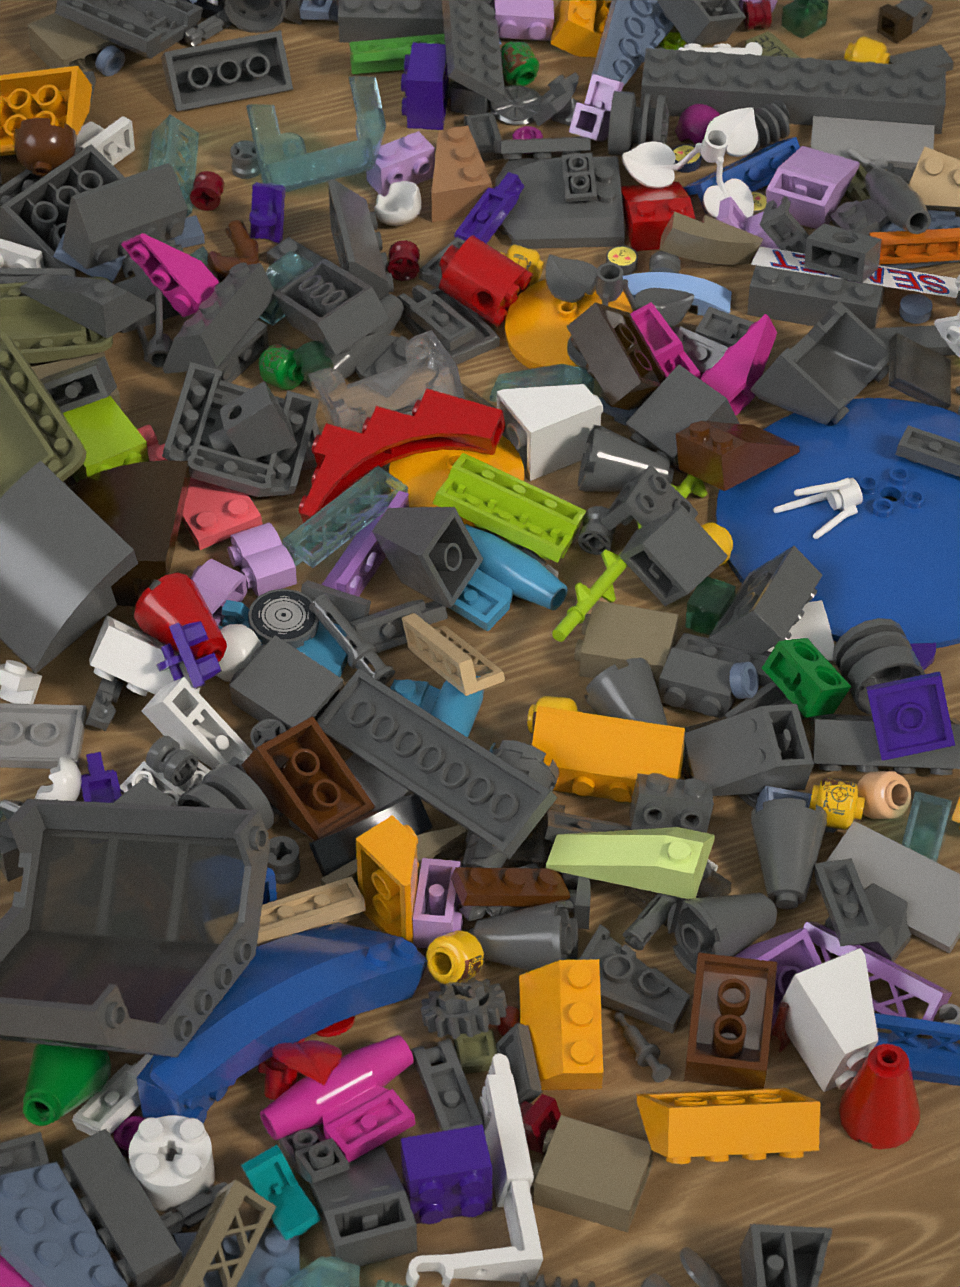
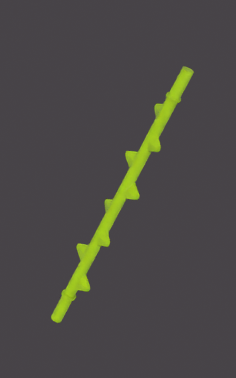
(615, 566)

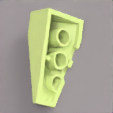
(646, 859)

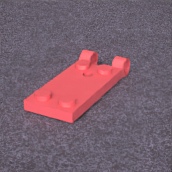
(209, 510)

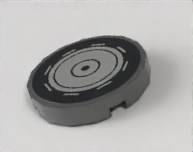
(284, 615)

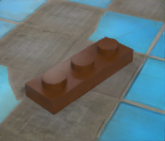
(508, 886)

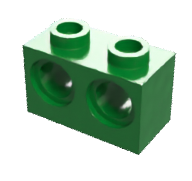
(806, 677)

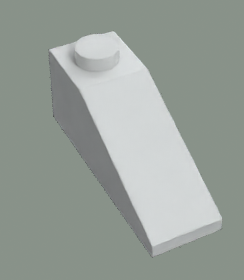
(194, 724)

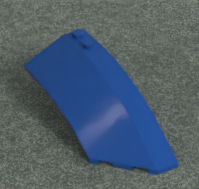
(287, 995)

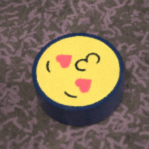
(693, 164)

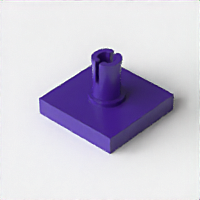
(910, 716)

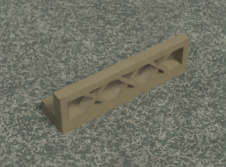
(213, 1231)

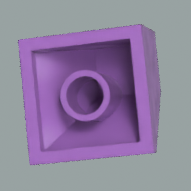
(793, 955)

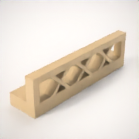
(450, 656)
(311, 909)

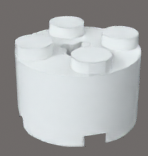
(172, 1160)

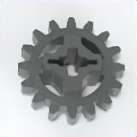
(464, 1008)

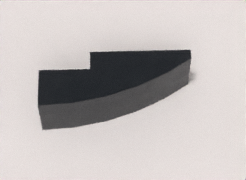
(339, 845)

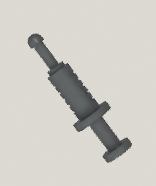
(646, 1053)

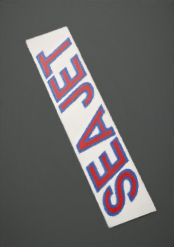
(882, 276)

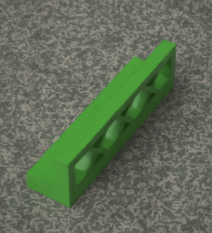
(385, 54)

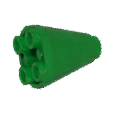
(62, 1080)

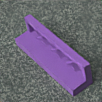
(361, 557)
(887, 970)

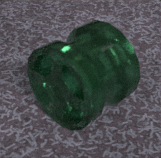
(312, 358)

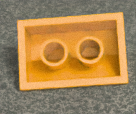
(389, 876)
(565, 1023)

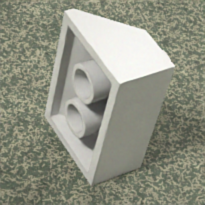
(131, 657)

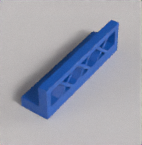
(754, 170)
(931, 1058)

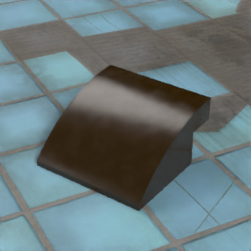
(146, 510)

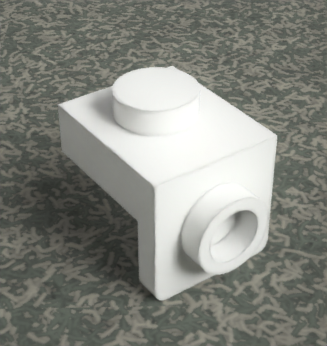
(18, 683)

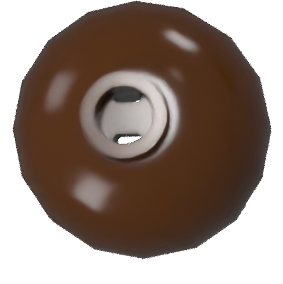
(43, 146)

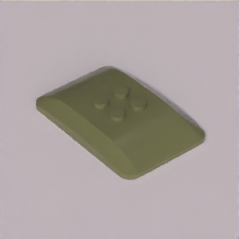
(44, 333)
(31, 423)

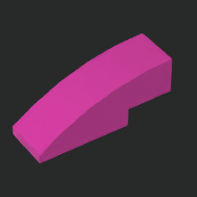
(662, 340)

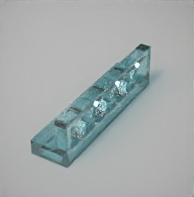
(164, 148)
(326, 526)

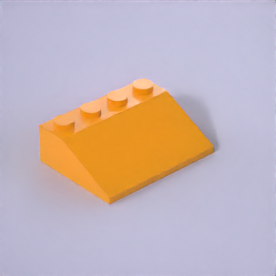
(50, 93)

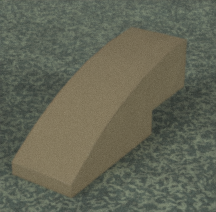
(708, 241)

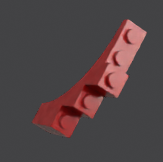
(388, 435)

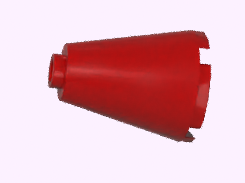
(173, 602)
(881, 1100)

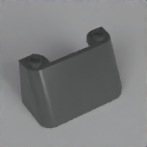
(825, 368)

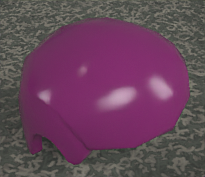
(694, 122)

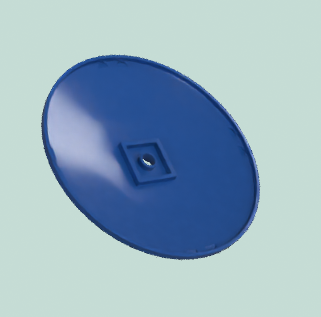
(889, 556)

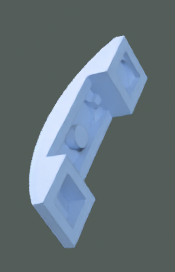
(705, 292)

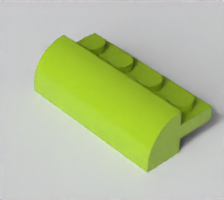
(510, 508)

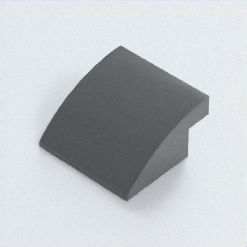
(38, 207)
(54, 567)

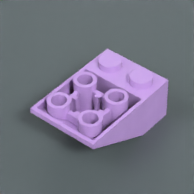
(813, 184)

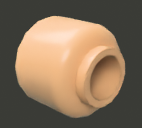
(885, 794)

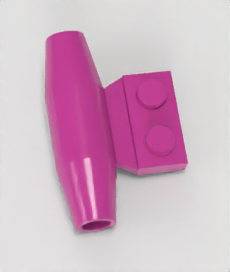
(352, 1102)

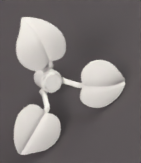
(730, 133)

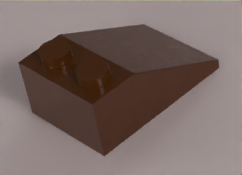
(729, 452)
(308, 780)
(731, 1021)

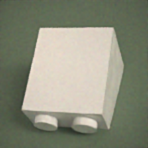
(549, 424)
(832, 1018)

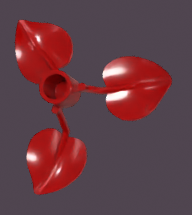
(309, 1058)

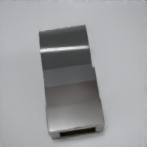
(906, 18)

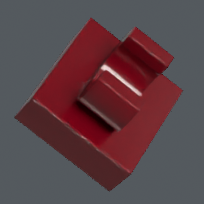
(538, 1120)

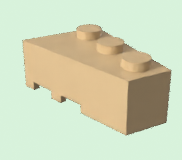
(937, 181)

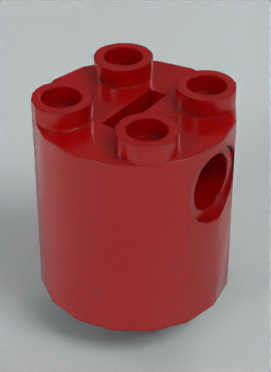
(482, 279)

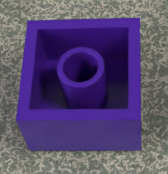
(425, 86)
(447, 1174)

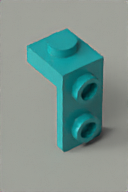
(275, 1182)

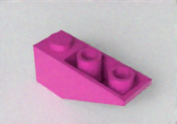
(176, 274)
(742, 364)

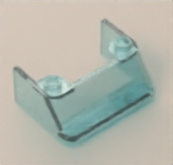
(285, 158)

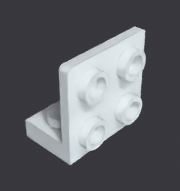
(113, 142)

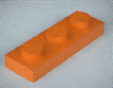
(929, 246)

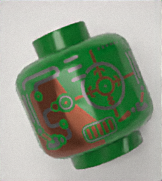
(518, 63)
(279, 367)

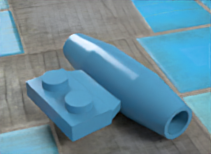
(500, 576)
(445, 703)

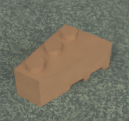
(458, 175)

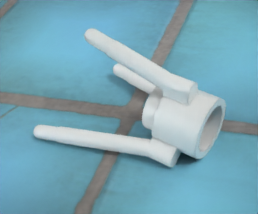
(841, 495)

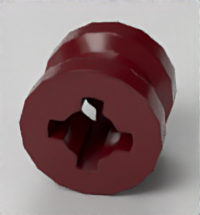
(757, 14)
(207, 191)
(404, 260)

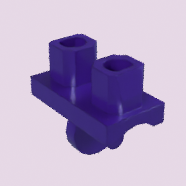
(267, 211)
(185, 638)

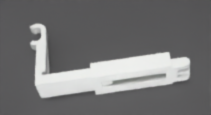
(511, 1183)

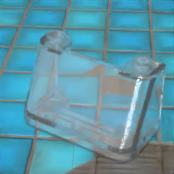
(396, 389)

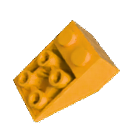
(579, 26)

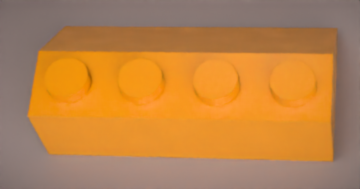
(605, 753)
(730, 1124)

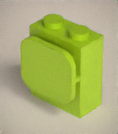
(107, 437)

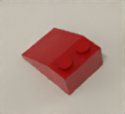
(650, 210)

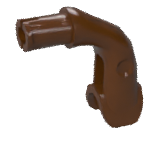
(245, 250)

